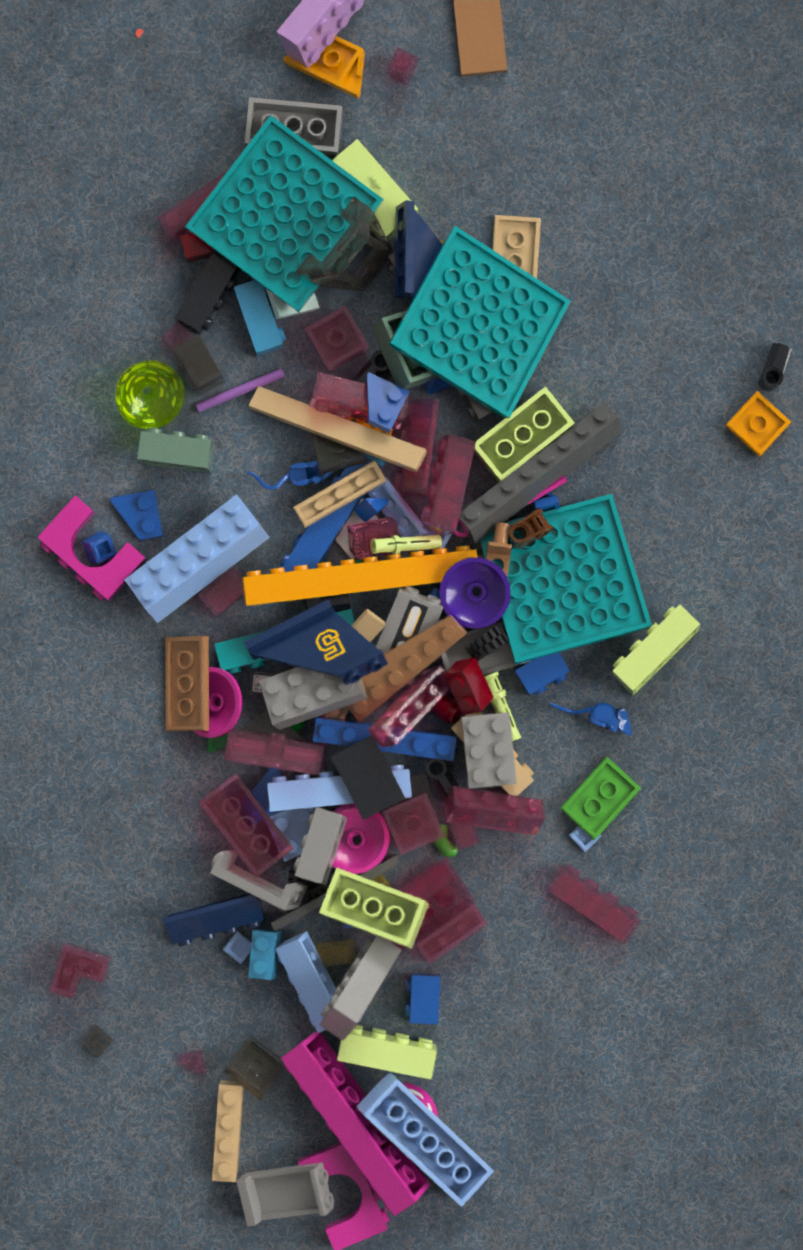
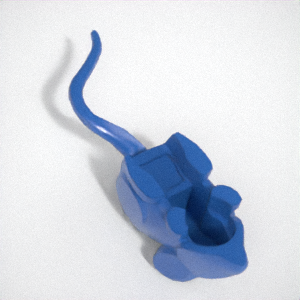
(299, 475)
(604, 715)

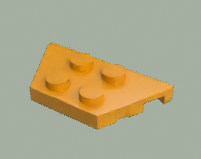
(338, 66)

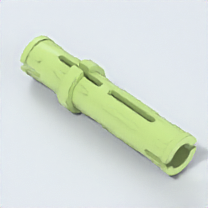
(396, 544)

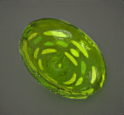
(157, 406)

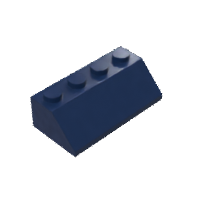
(213, 918)

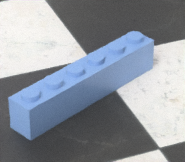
(321, 791)

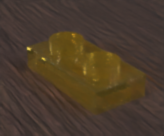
(336, 952)

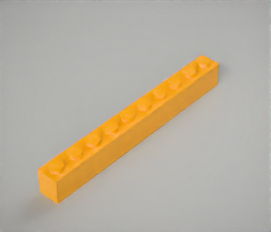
(350, 576)

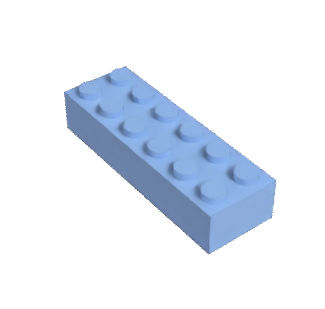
(196, 558)
(425, 1138)

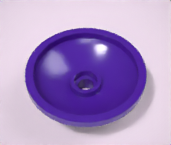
(462, 603)

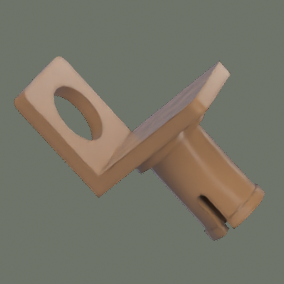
(499, 548)

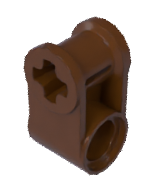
(532, 526)

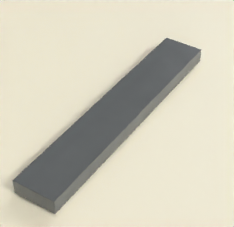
(317, 902)

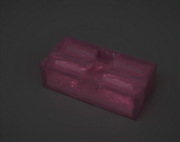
(275, 751)

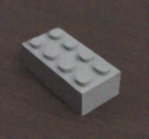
(313, 122)
(306, 695)
(358, 986)

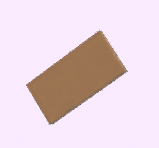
(480, 37)
(187, 683)

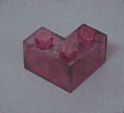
(78, 963)

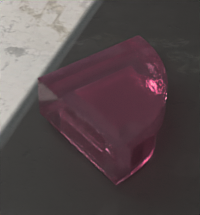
(194, 1061)

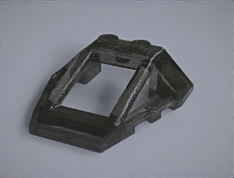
(352, 241)

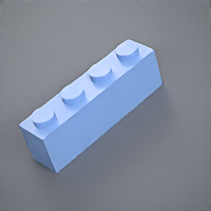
(307, 975)

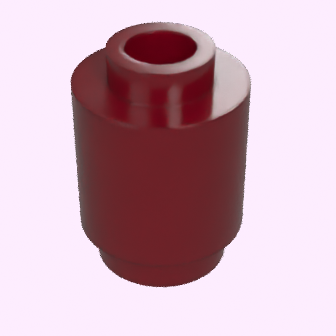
(447, 709)

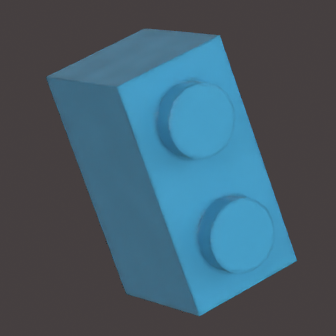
(263, 956)

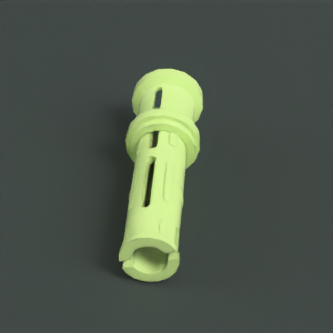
(499, 701)

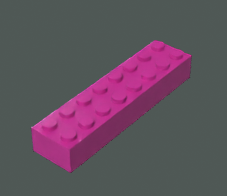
(336, 1097)

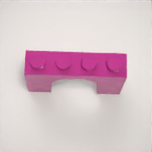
(60, 539)
(368, 1218)

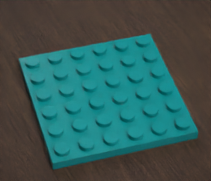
(278, 209)
(479, 322)
(572, 583)

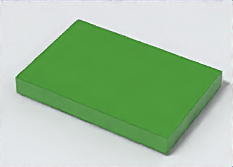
(600, 798)

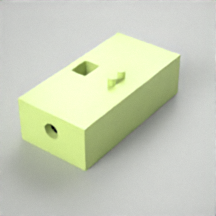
(367, 170)

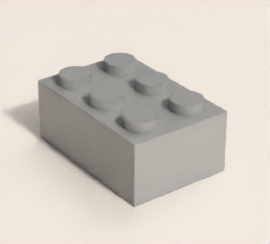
(488, 750)

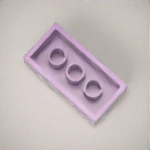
(314, 27)

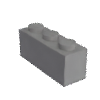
(320, 846)

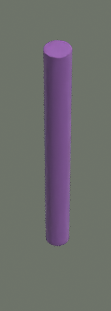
(239, 390)

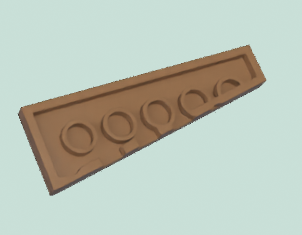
(406, 663)

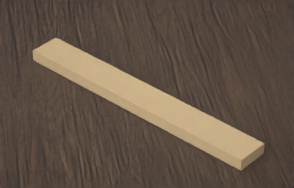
(338, 429)

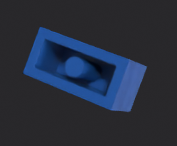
(541, 672)
(424, 998)

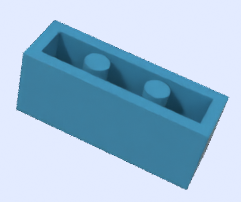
(259, 317)

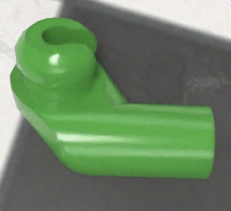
(444, 845)

